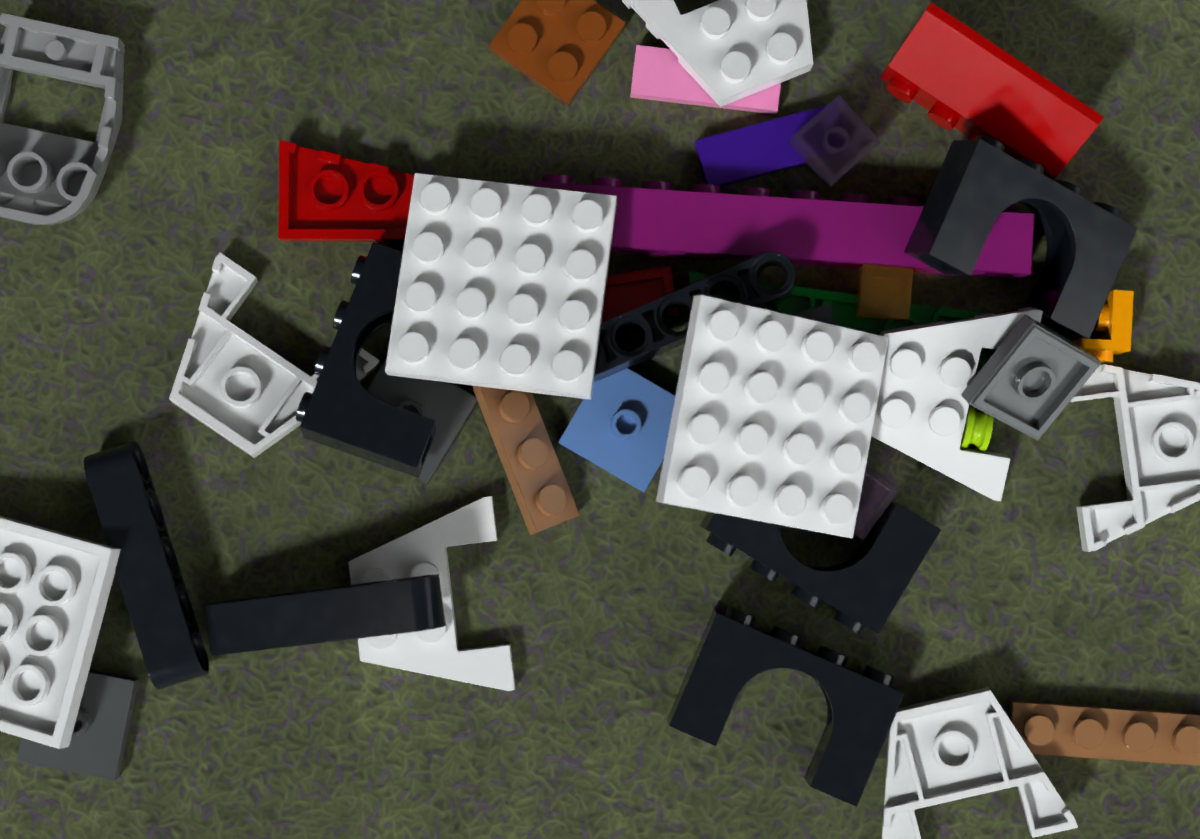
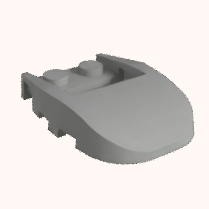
(44, 173)

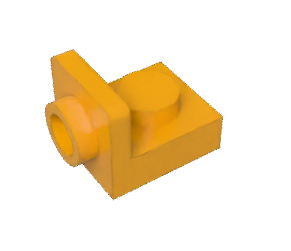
(1112, 327)

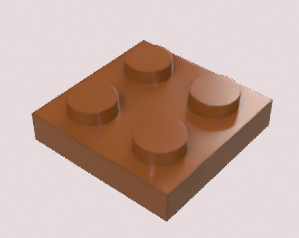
(557, 42)

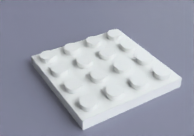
(502, 286)
(772, 417)
(49, 626)

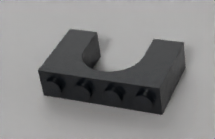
(1082, 237)
(340, 408)
(861, 586)
(857, 702)

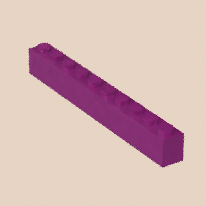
(801, 227)

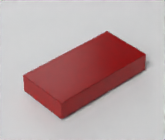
(636, 289)

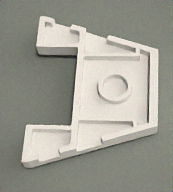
(734, 44)
(236, 380)
(922, 398)
(1158, 450)
(437, 649)
(961, 751)

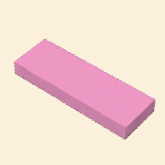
(662, 78)

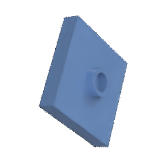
(623, 427)

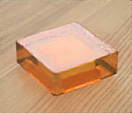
(884, 292)

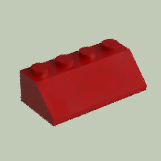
(987, 92)

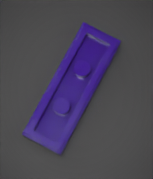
(752, 150)

